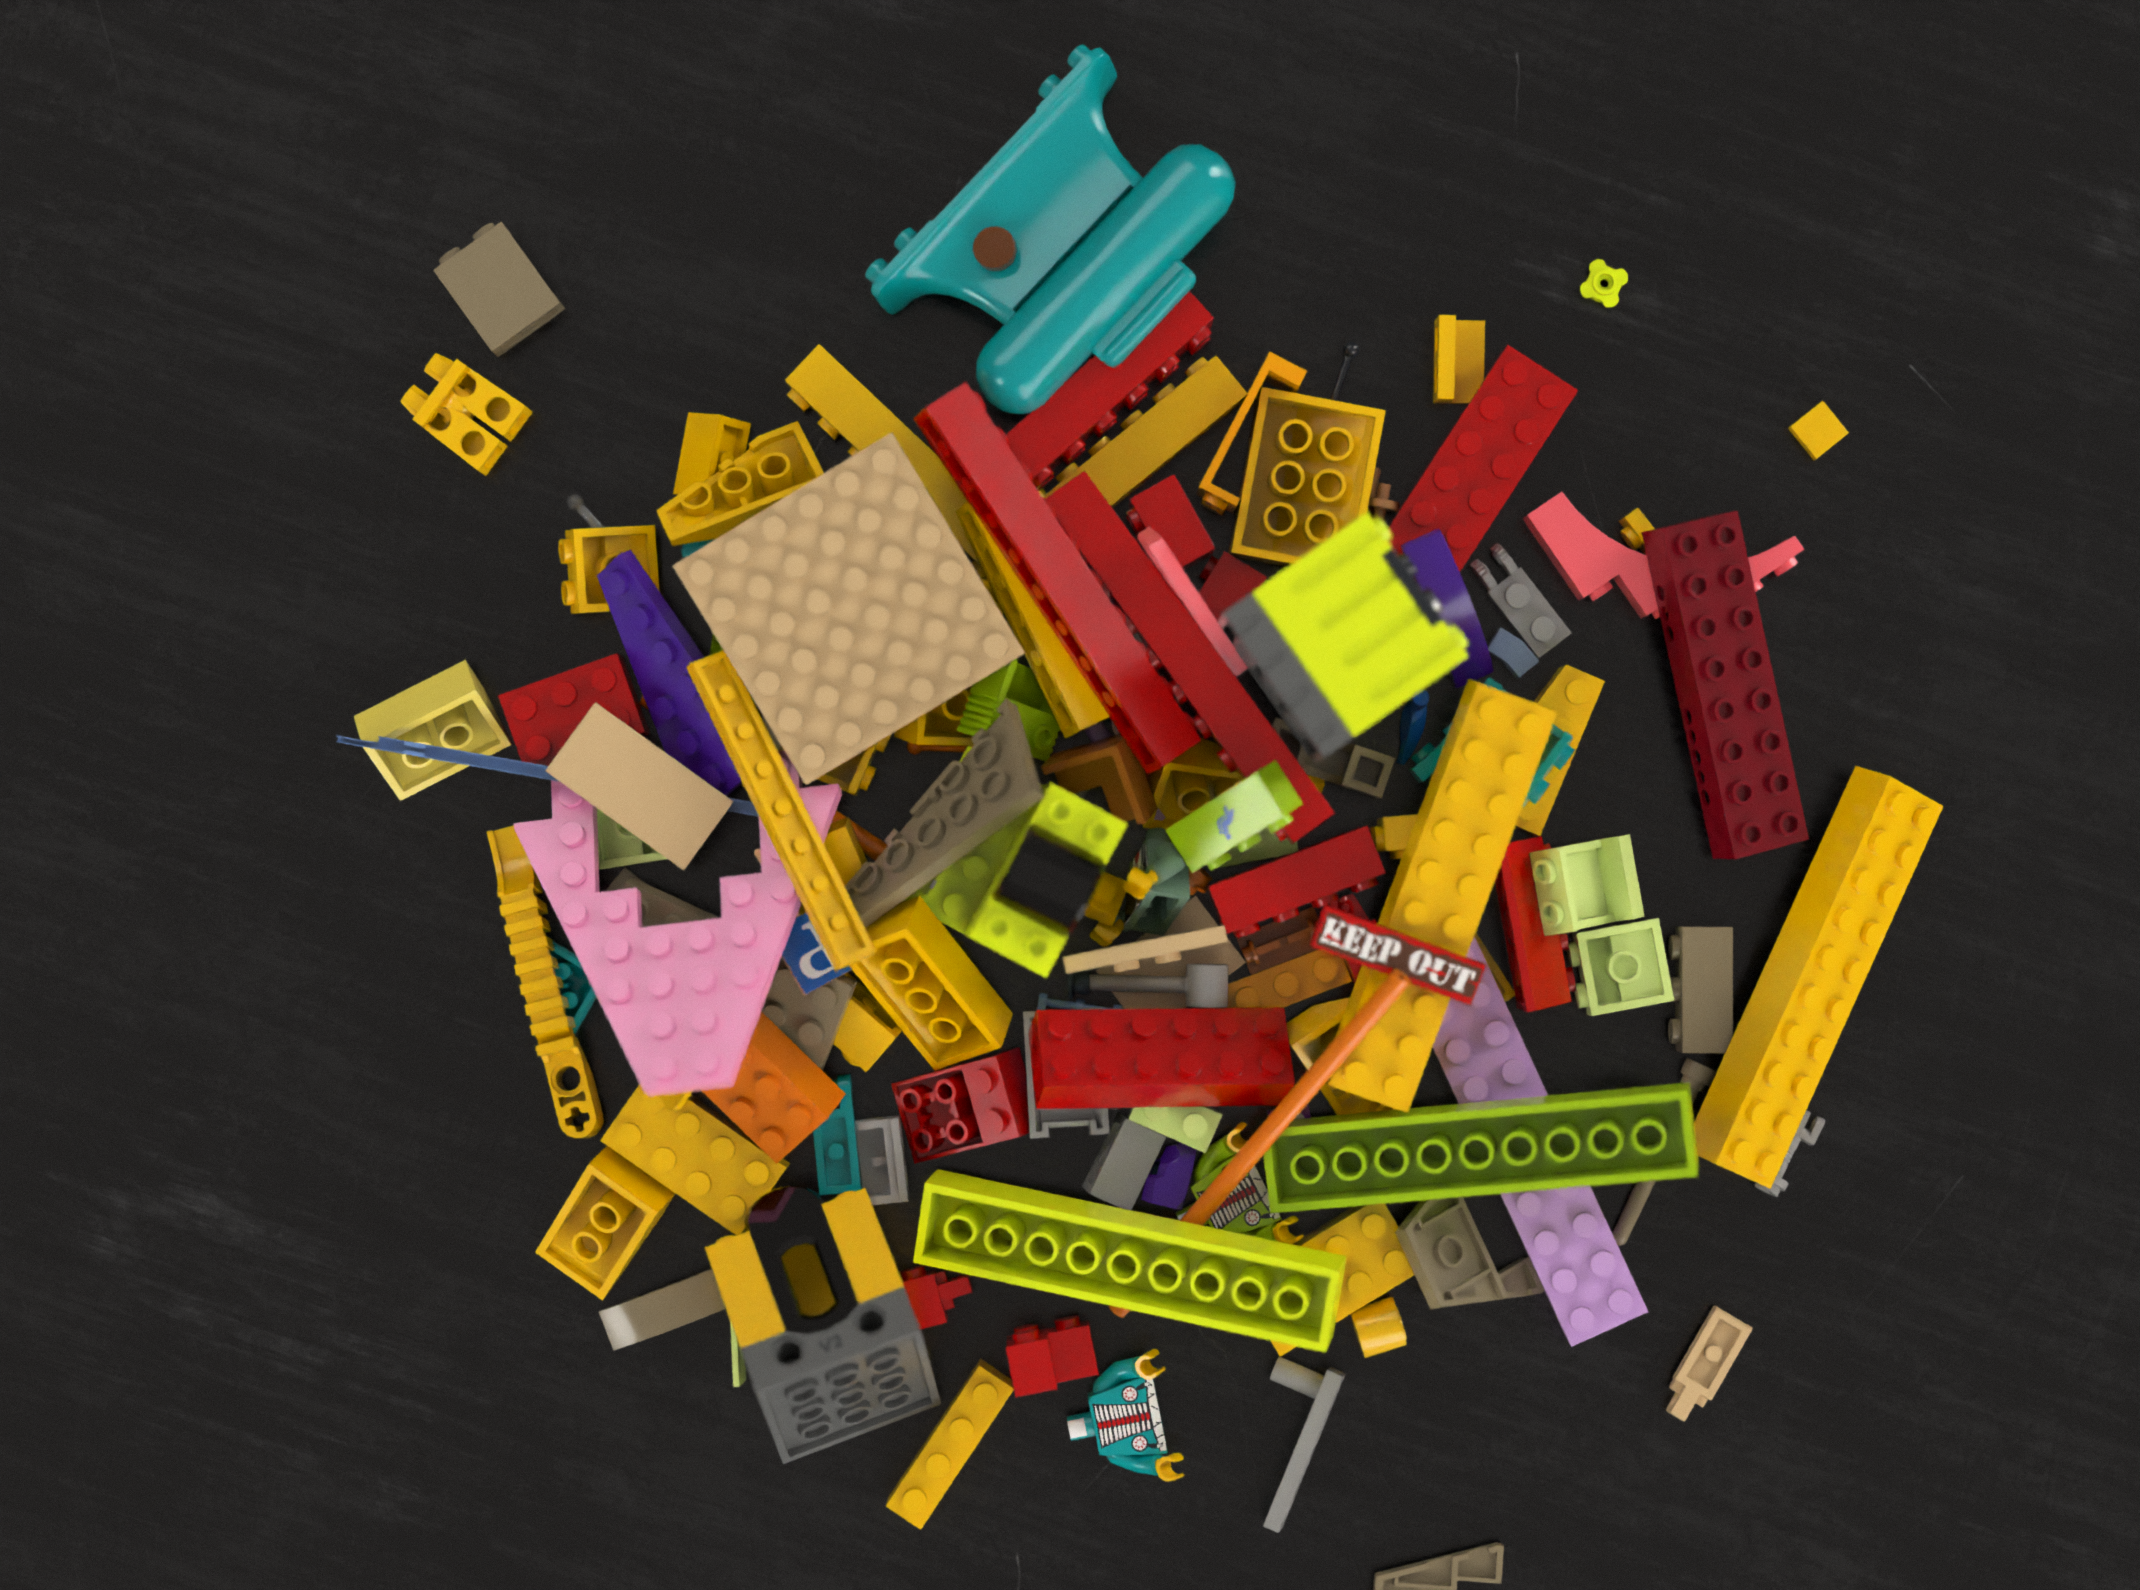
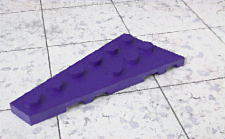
(660, 657)

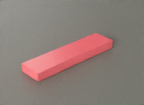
(1190, 598)

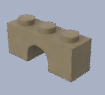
(1347, 766)

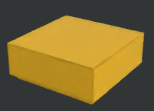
(1818, 430)

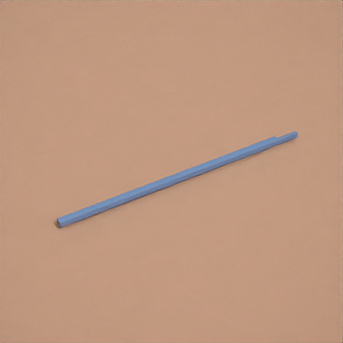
(486, 761)

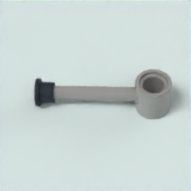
(1203, 985)

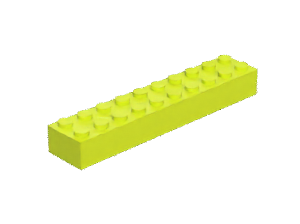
(1130, 1259)

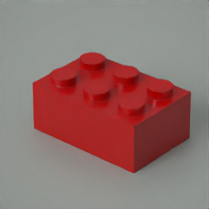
(551, 709)

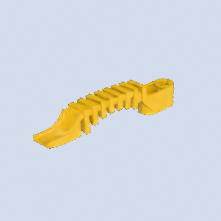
(540, 986)

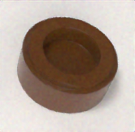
(995, 248)

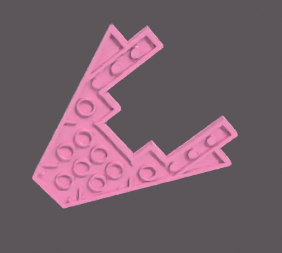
(674, 991)

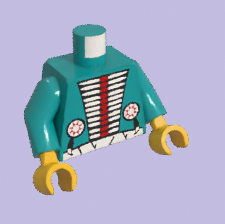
(1127, 1418)

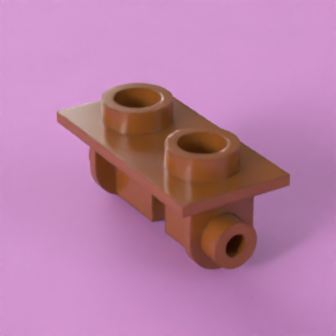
(1279, 941)

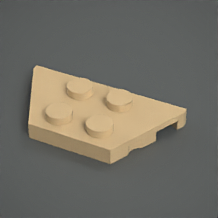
(1162, 948)

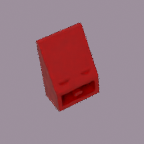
(964, 1105)

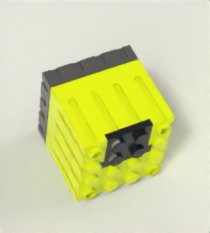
(1343, 636)

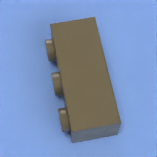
(1702, 988)

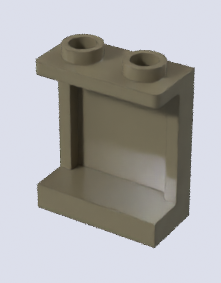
(498, 288)

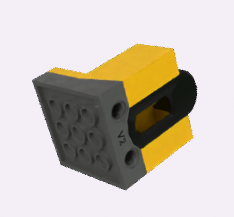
(822, 1319)

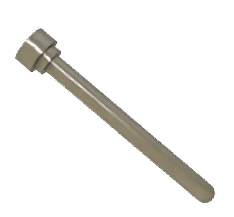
(1698, 1077)

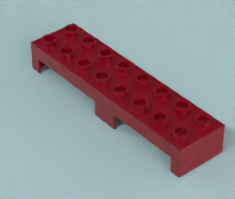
(1726, 685)

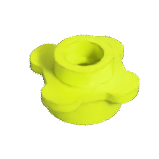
(1593, 289)

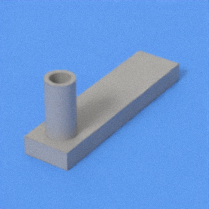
(1324, 1391)

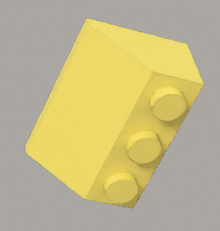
(441, 712)

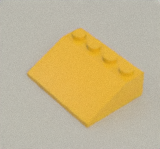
(1303, 474)

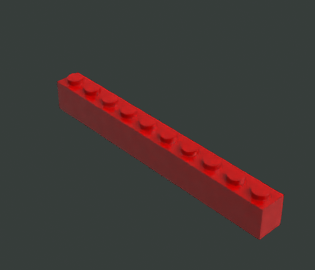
(1057, 578)
(1182, 649)

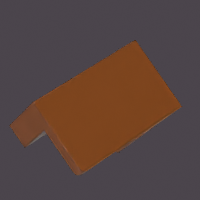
(1108, 765)

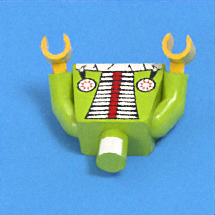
(1247, 1206)

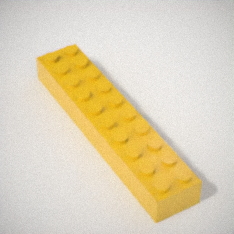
(1446, 878)
(1814, 975)

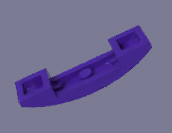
(1441, 575)

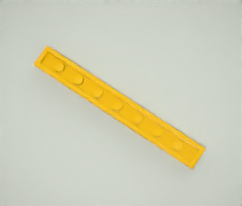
(781, 810)

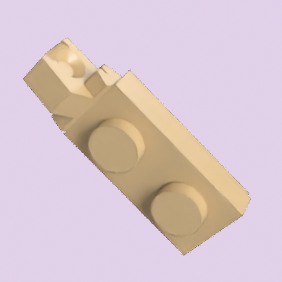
(1707, 1362)

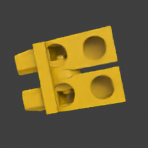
(453, 405)

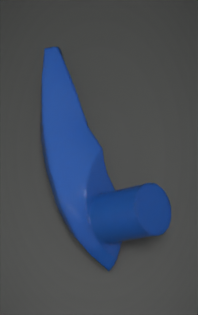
(1412, 724)

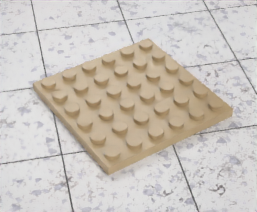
(849, 608)

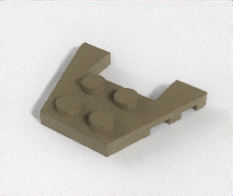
(1453, 1259)
(1444, 1572)

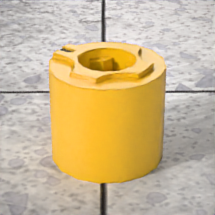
(1379, 1327)

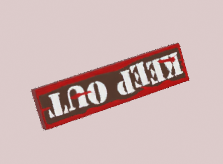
(1389, 949)

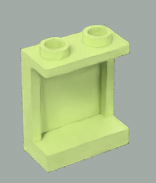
(1586, 884)

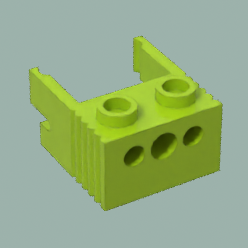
(1020, 687)

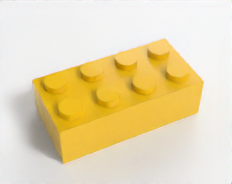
(695, 1156)
(1373, 1256)

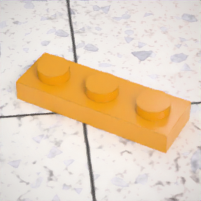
(1289, 981)

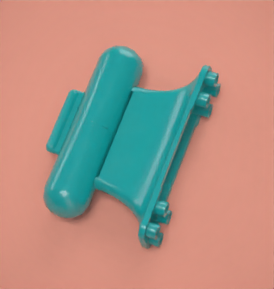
(1089, 234)

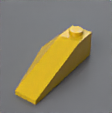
(1310, 1036)

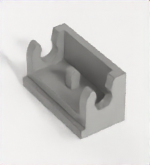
(882, 1159)
(1123, 1162)

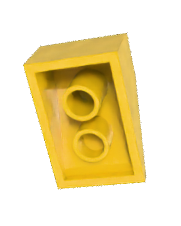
(604, 1222)

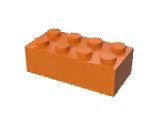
(777, 1092)

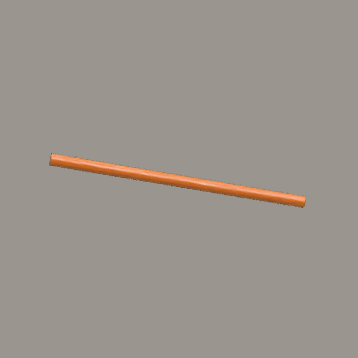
(1294, 1102)

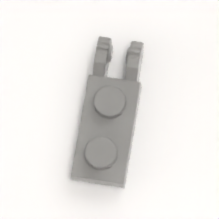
(1522, 604)

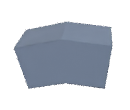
(1512, 652)

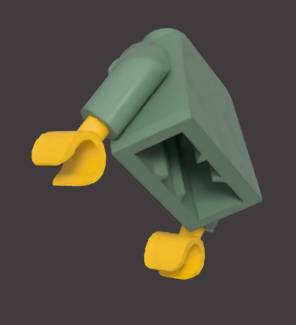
(1154, 890)

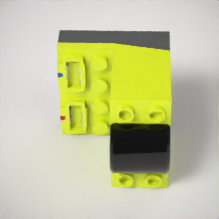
(1028, 879)

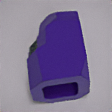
(1170, 1177)

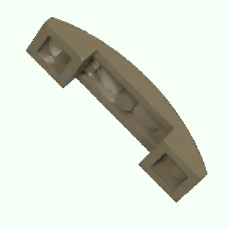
(662, 1309)

